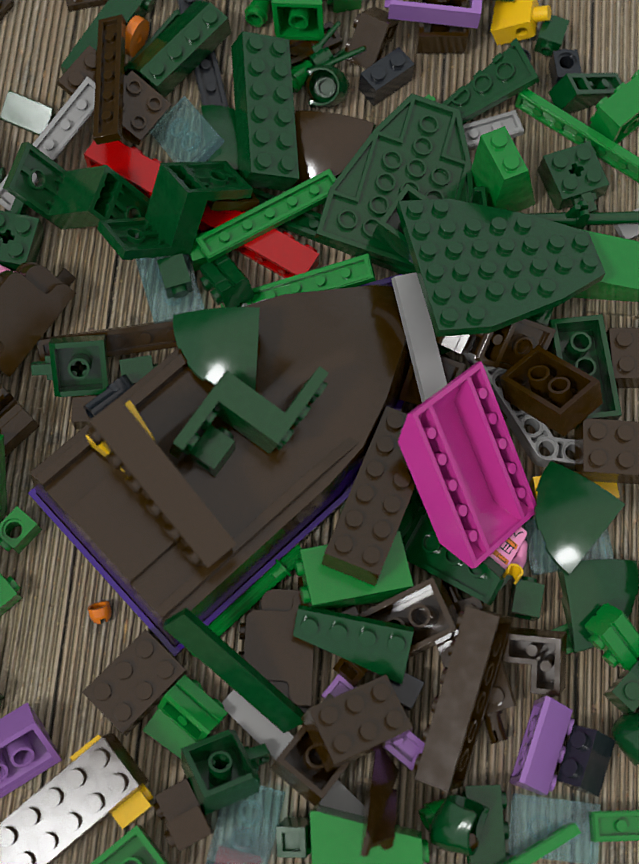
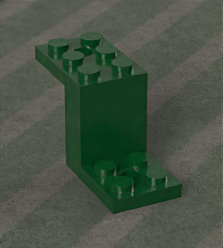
(72, 196)
(174, 209)
(249, 413)

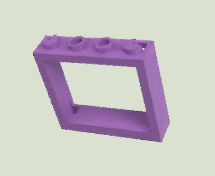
(435, 13)

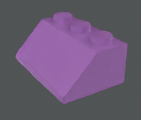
(542, 746)
(24, 749)

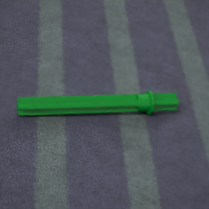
(255, 593)

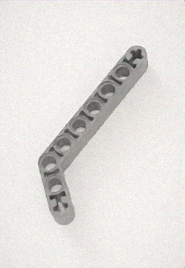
(517, 420)

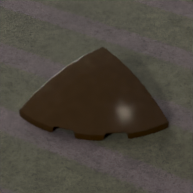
(327, 141)

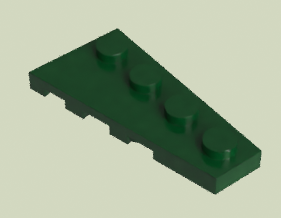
(426, 552)

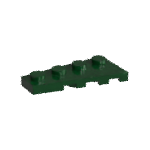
(499, 81)
(361, 640)

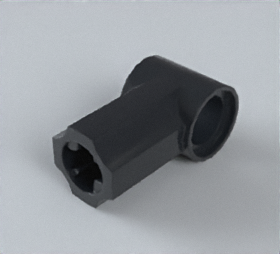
(112, 392)

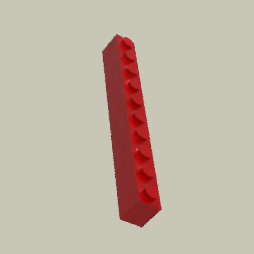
(272, 250)

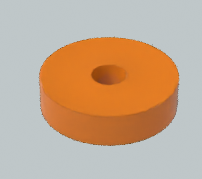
(136, 35)

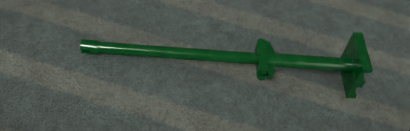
(576, 217)

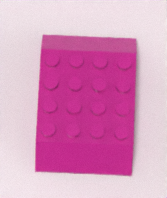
(467, 467)

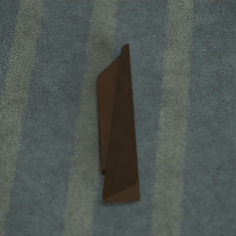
(380, 804)

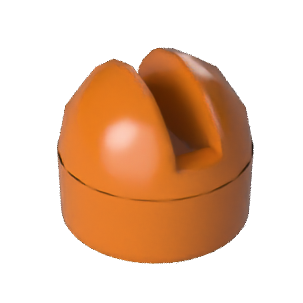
(100, 611)

